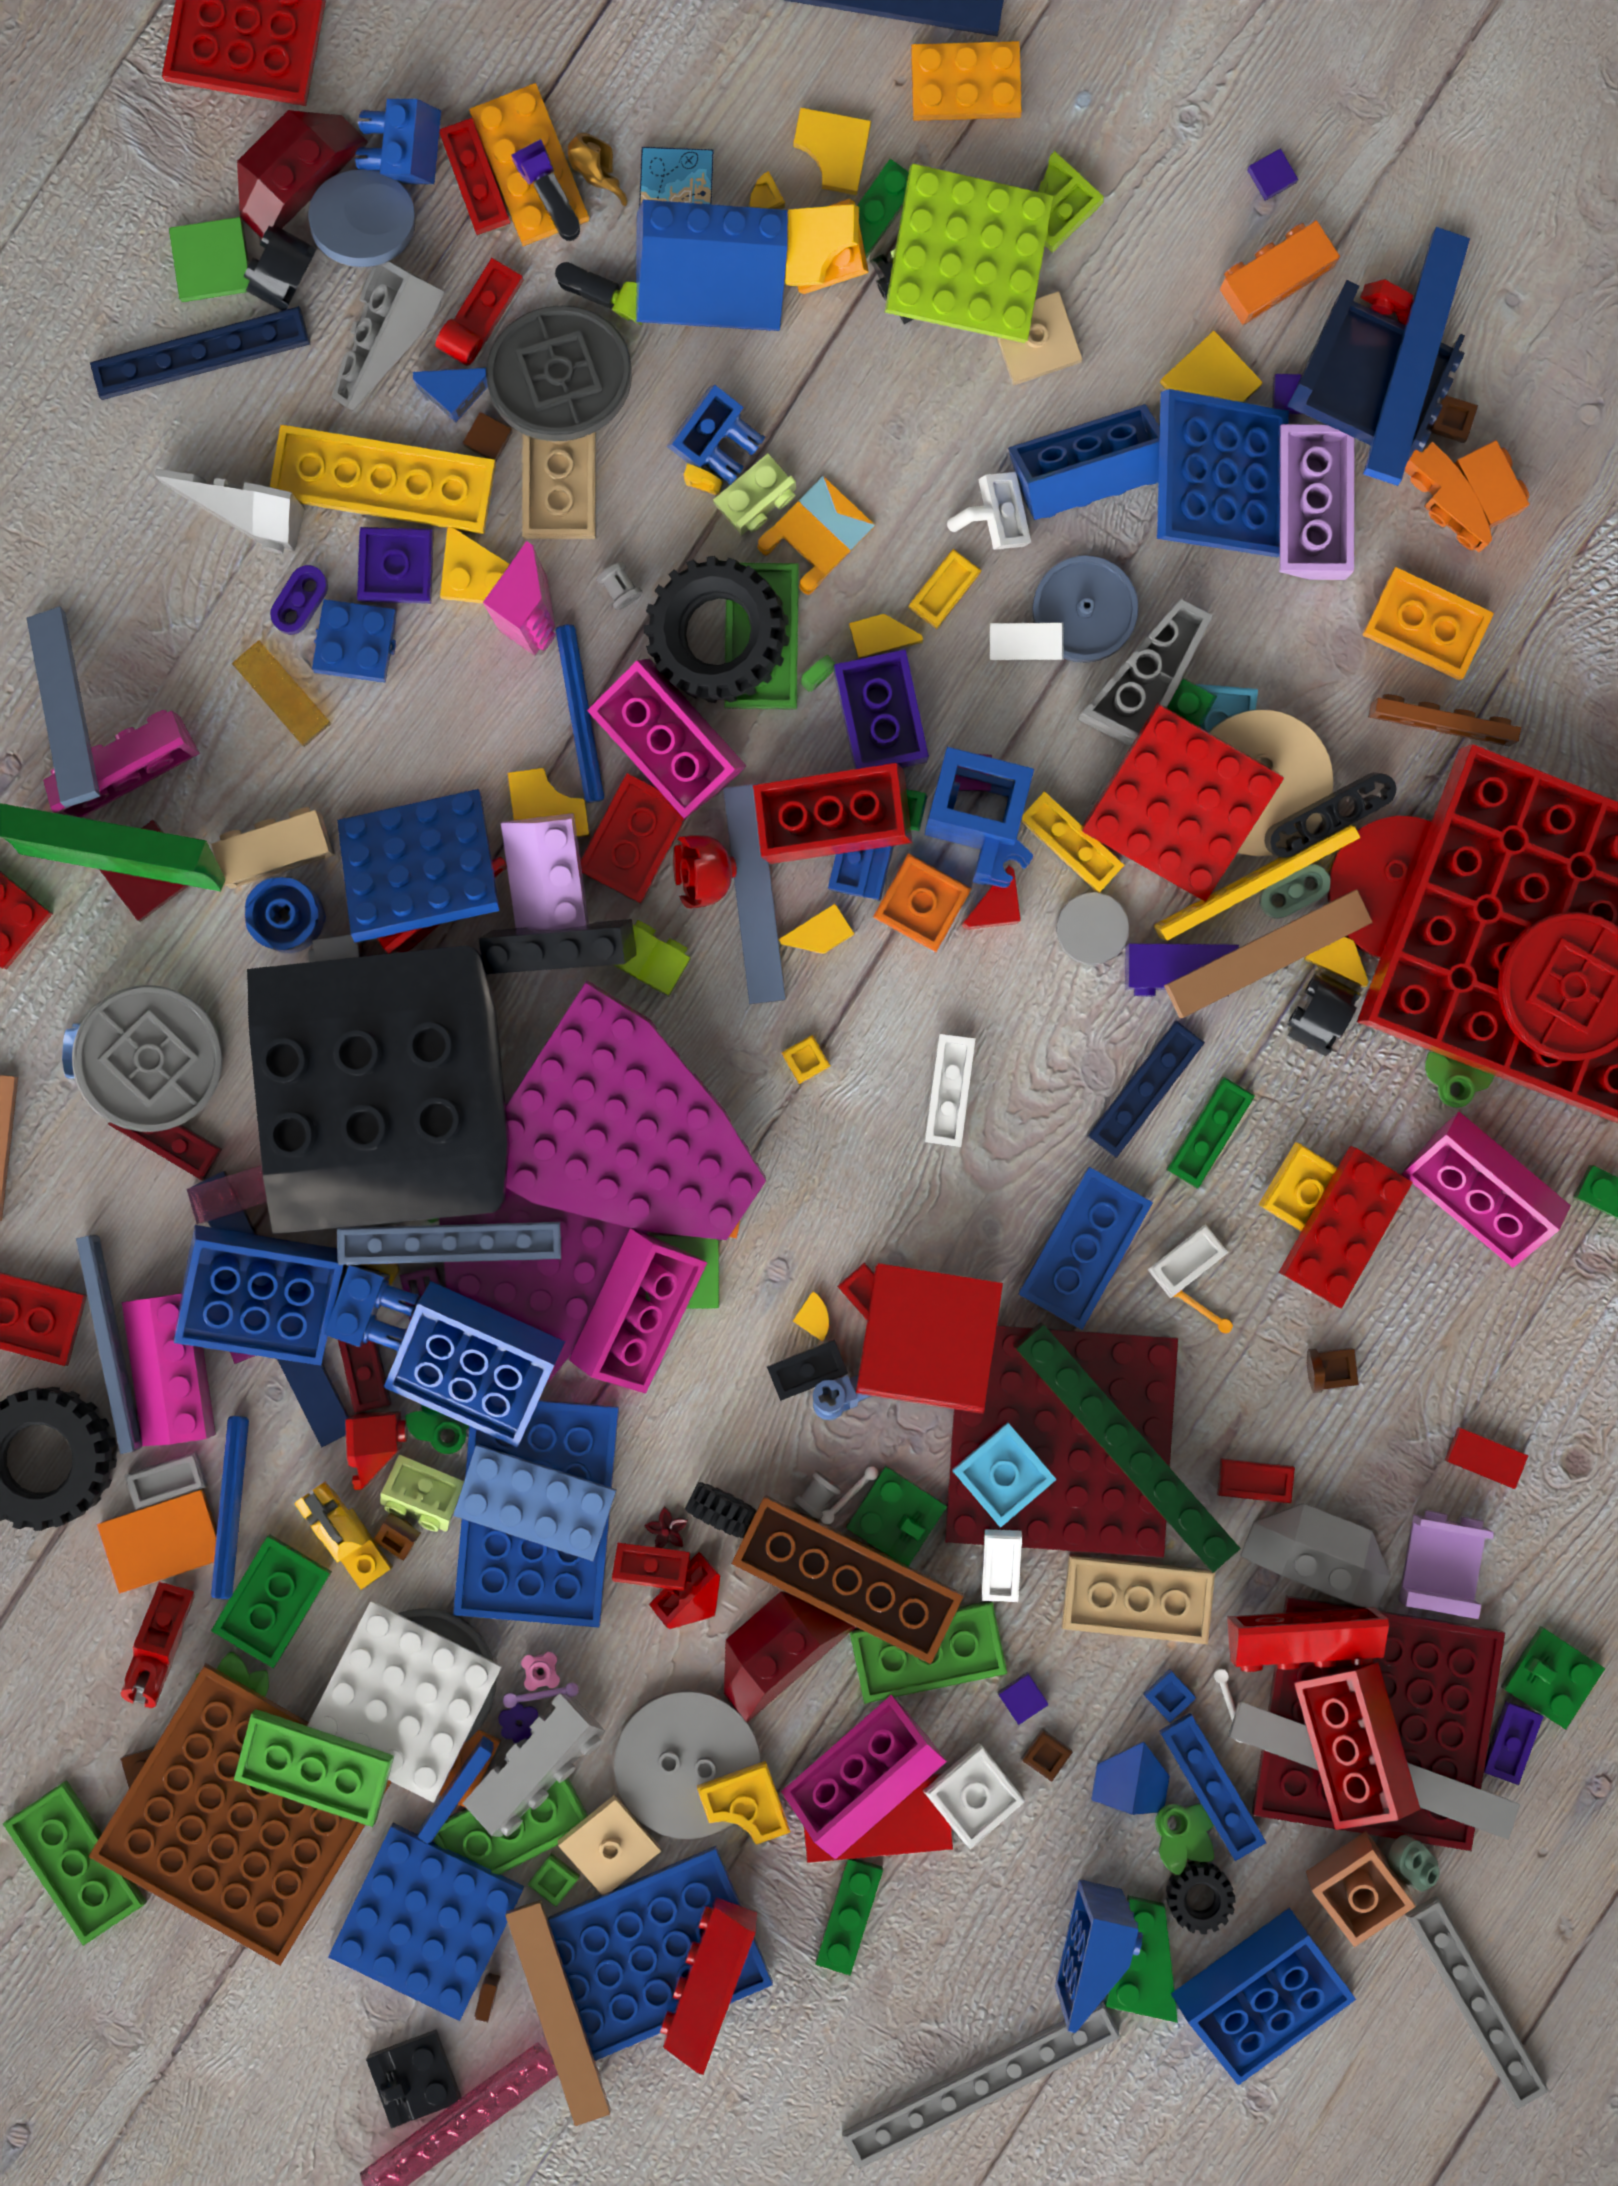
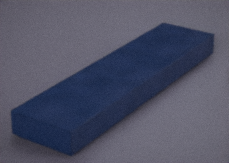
(1145, 1089)

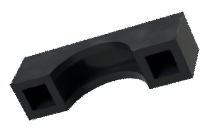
(574, 947)

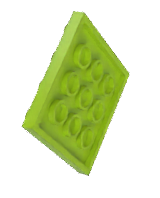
(968, 253)

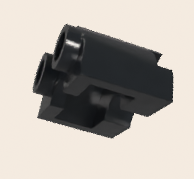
(279, 268)
(1324, 1015)

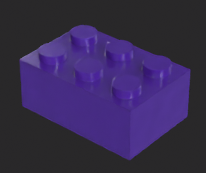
(881, 711)

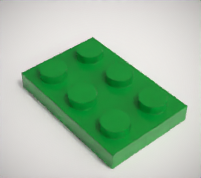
(271, 1601)

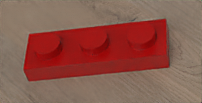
(474, 176)

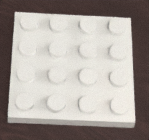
(406, 1697)

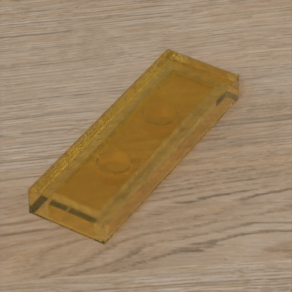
(281, 693)

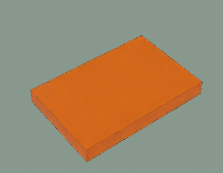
(160, 1540)

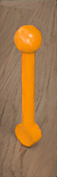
(1224, 1325)

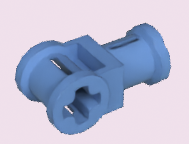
(843, 1392)

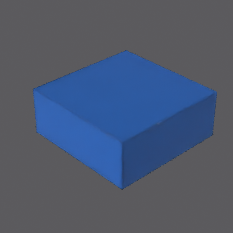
(1169, 1695)

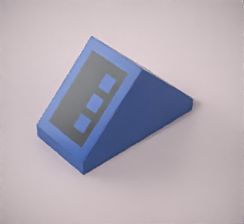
(452, 389)

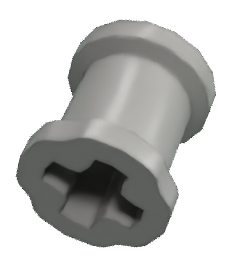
(619, 585)
(817, 1495)

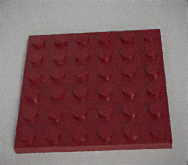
(1092, 1500)
(1442, 1701)

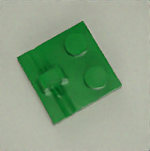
(896, 1516)
(1553, 1677)

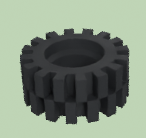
(720, 1510)
(1207, 1918)

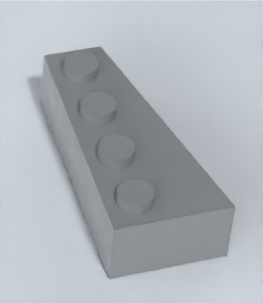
(1148, 674)
(534, 1766)

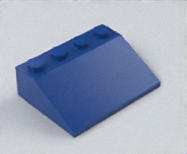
(710, 265)
(257, 1295)
(473, 1363)
(1095, 1951)
(1263, 1996)

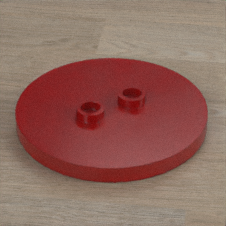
(1380, 870)
(1563, 986)

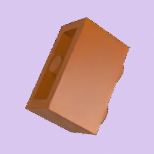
(1494, 482)

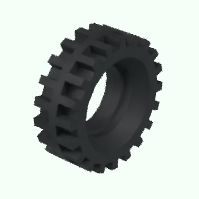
(676, 606)
(90, 1457)

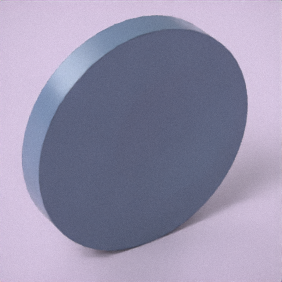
(361, 218)
(1092, 602)

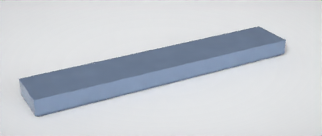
(63, 707)
(753, 899)
(448, 1243)
(109, 1343)

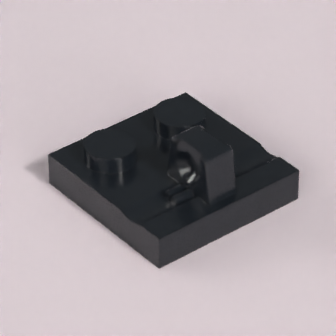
(413, 2078)

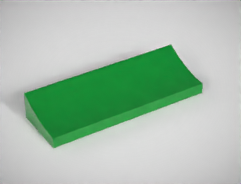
(110, 847)

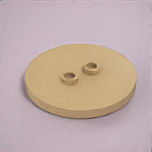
(1293, 752)

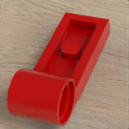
(480, 313)

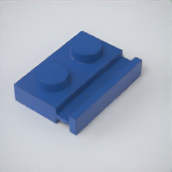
(861, 872)

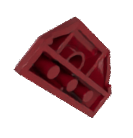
(290, 164)
(776, 1650)

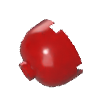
(704, 870)

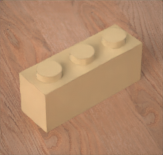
(272, 847)

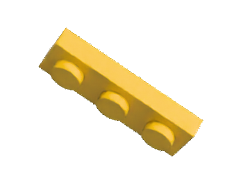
(1073, 846)

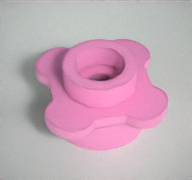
(547, 1663)

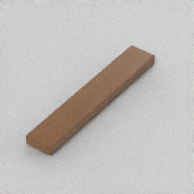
(1268, 954)
(558, 2012)

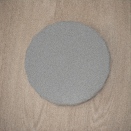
(1092, 928)

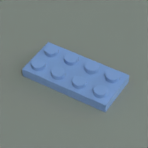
(534, 1502)

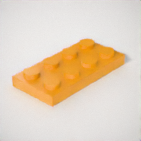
(507, 127)

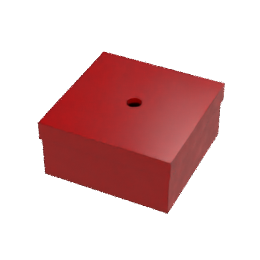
(929, 1338)

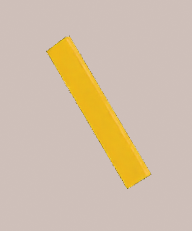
(1251, 884)

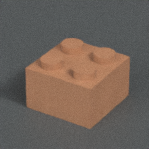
(1360, 1889)

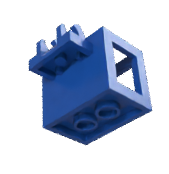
(993, 838)

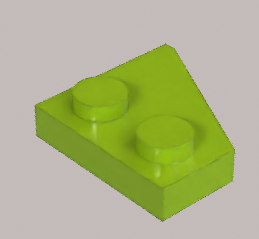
(1072, 200)

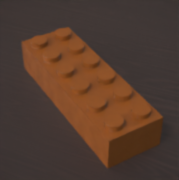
(848, 1579)

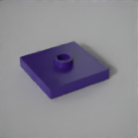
(395, 565)

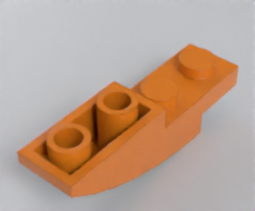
(1452, 499)

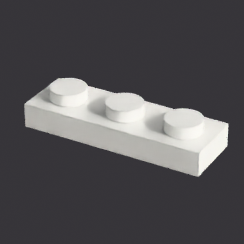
(950, 1090)

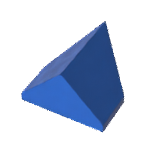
(1131, 1782)

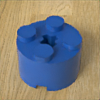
(263, 914)

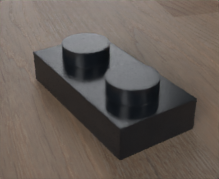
(807, 1369)

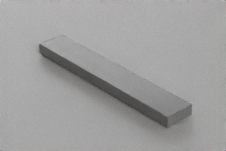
(1477, 2002)

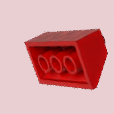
(1307, 1637)
(1357, 1746)
(709, 1983)

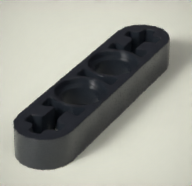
(1328, 809)

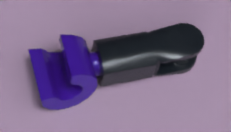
(536, 166)

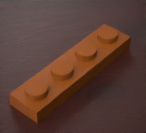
(1430, 717)

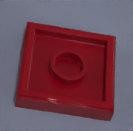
(142, 894)

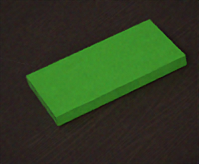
(782, 689)
(966, 1654)
(313, 1767)
(534, 1836)
(56, 1842)

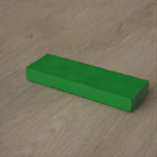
(1210, 1132)

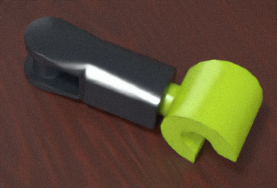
(599, 289)

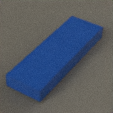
(456, 1790)

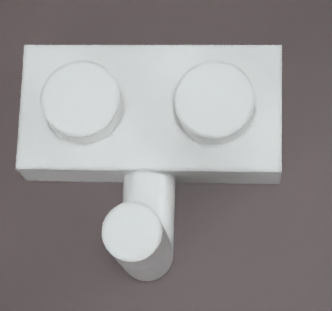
(1001, 509)

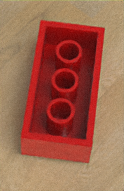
(832, 813)

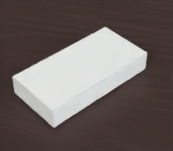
(1026, 641)
(1187, 1261)
(1001, 1565)

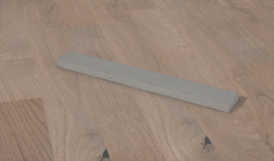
(1433, 1790)
(977, 2087)

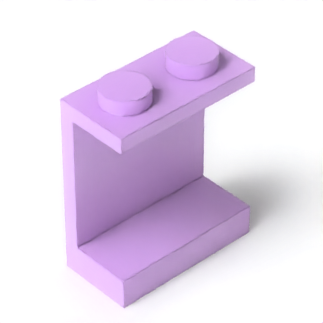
(1443, 1564)

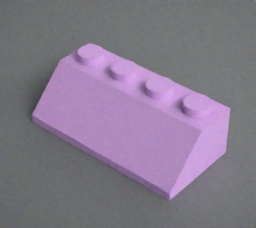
(1316, 502)
(545, 872)

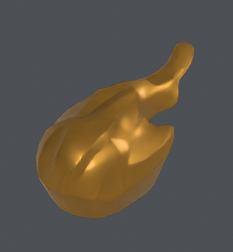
(594, 161)

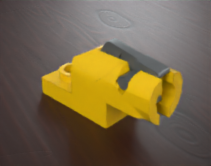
(343, 1535)

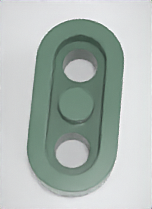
(1294, 892)
(1413, 1863)

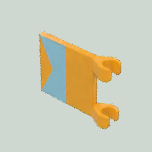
(821, 528)

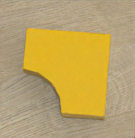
(836, 145)
(815, 239)
(1213, 371)
(535, 797)
(746, 1800)

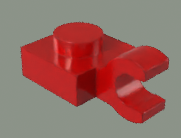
(1388, 299)

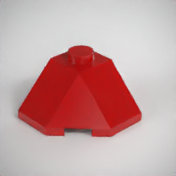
(373, 1442)

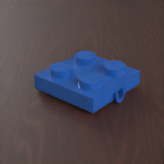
(354, 641)

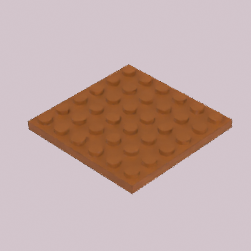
(218, 1845)

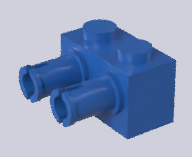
(409, 141)
(705, 426)
(358, 1303)

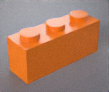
(1278, 271)

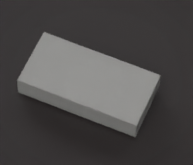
(166, 1480)

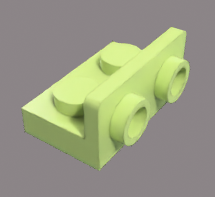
(756, 495)
(421, 1494)

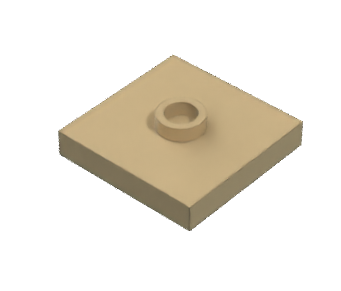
(1049, 344)
(609, 1845)

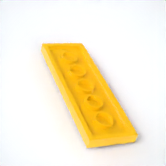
(384, 478)

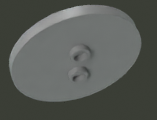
(147, 1058)
(671, 1750)

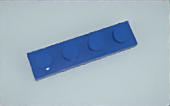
(1212, 1786)

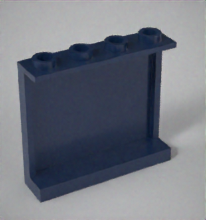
(1353, 367)

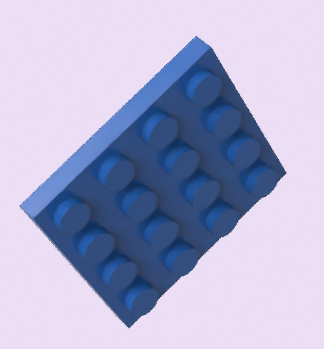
(1219, 473)
(417, 865)
(426, 1922)

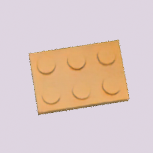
(966, 81)
(1428, 623)

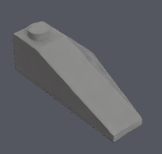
(392, 319)

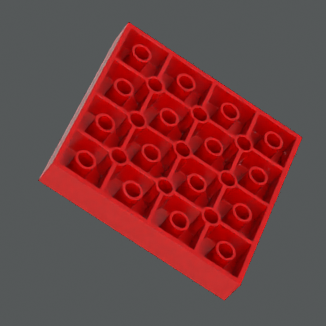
(1495, 861)

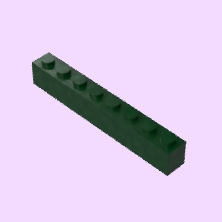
(1127, 1447)

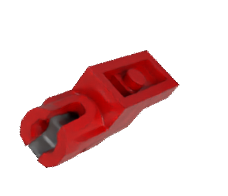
(157, 1644)

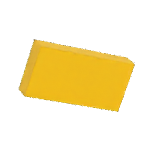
(944, 589)

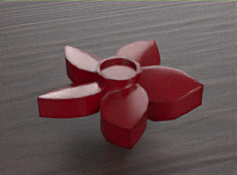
(667, 1529)

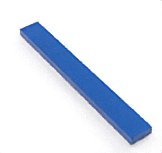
(1416, 357)

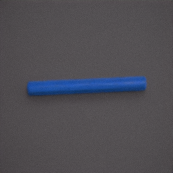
(579, 715)
(230, 1507)

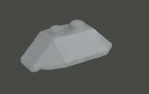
(1320, 1553)

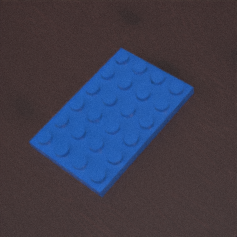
(523, 1579)
(633, 1947)

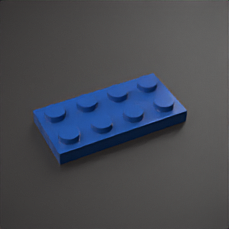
(1085, 1248)

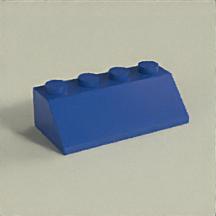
(1088, 462)

